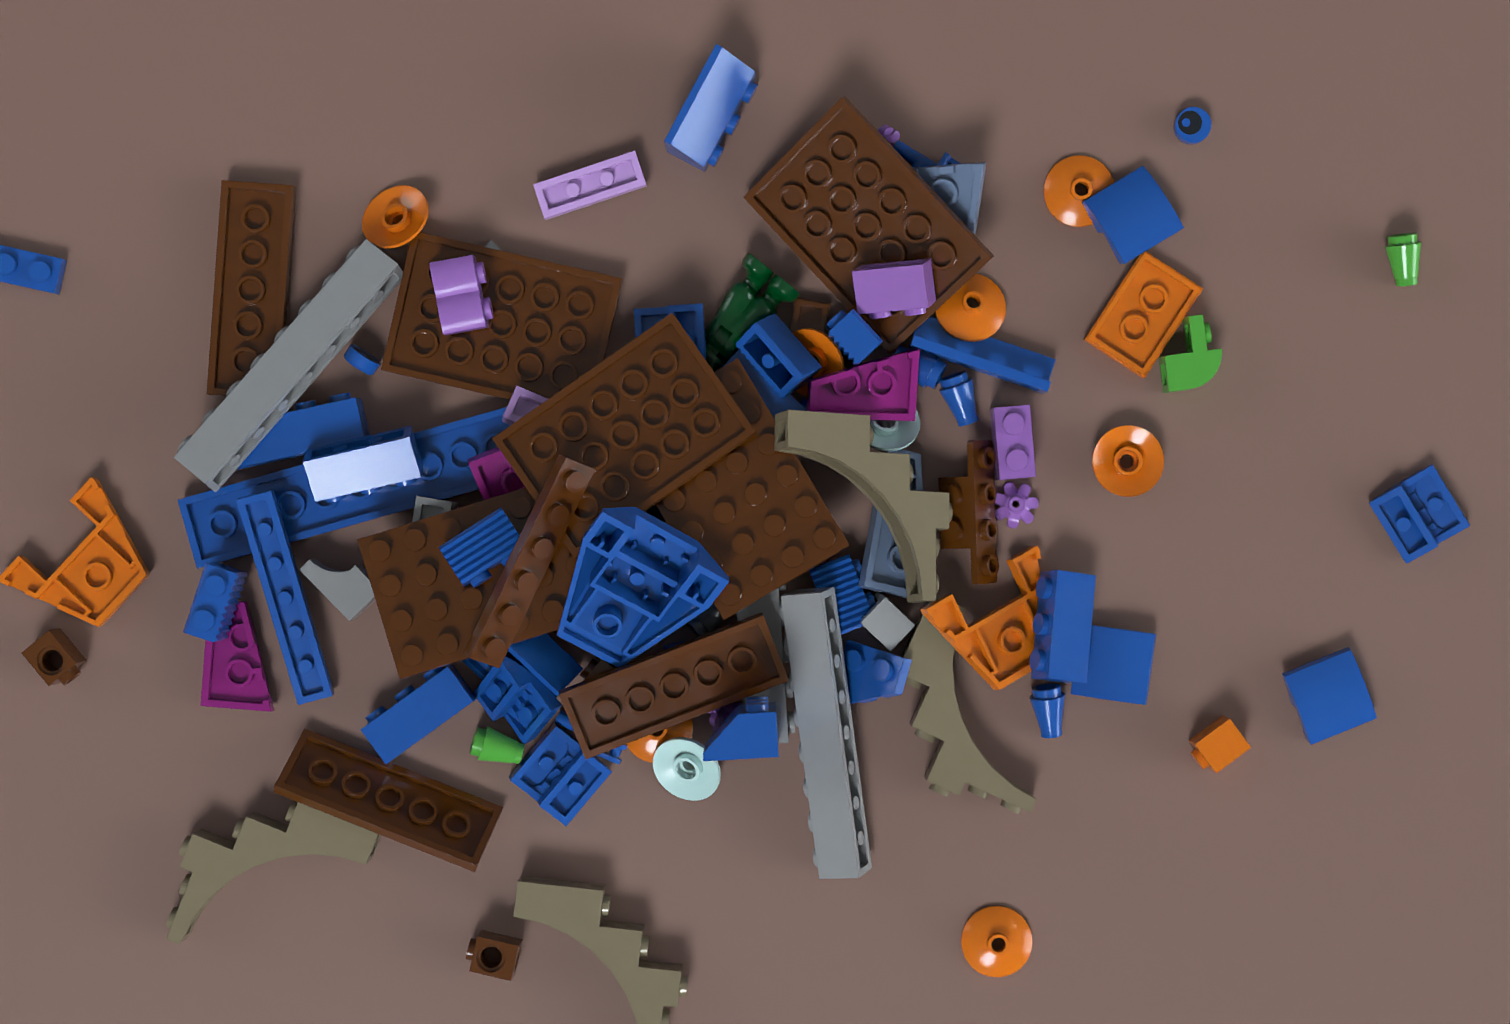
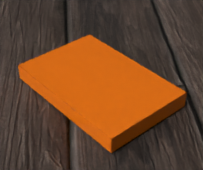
(1143, 314)

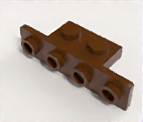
(974, 512)

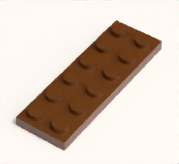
(249, 277)
(673, 685)
(388, 800)

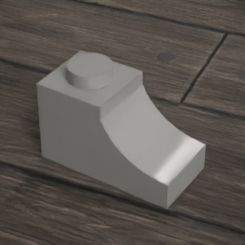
(346, 590)

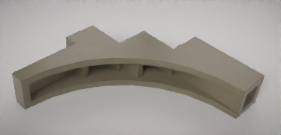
(885, 478)
(939, 717)
(259, 840)
(578, 911)

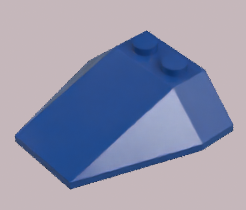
(635, 585)

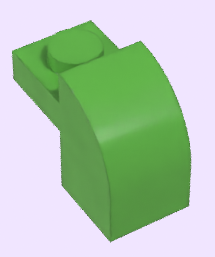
(1195, 366)

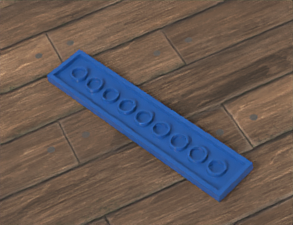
(217, 526)

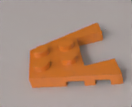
(96, 574)
(1002, 640)

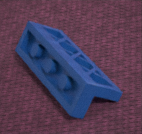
(986, 356)

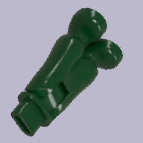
(743, 309)

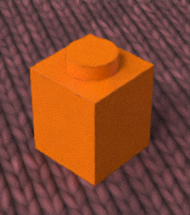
(1218, 745)

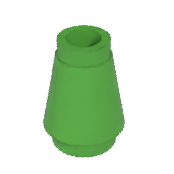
(1404, 257)
(495, 746)

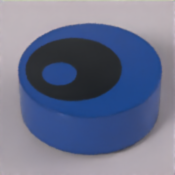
(1192, 125)
(361, 359)

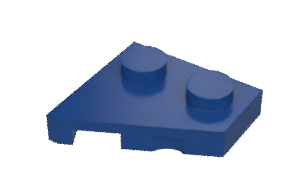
(873, 672)

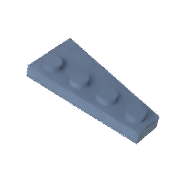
(958, 187)
(882, 563)

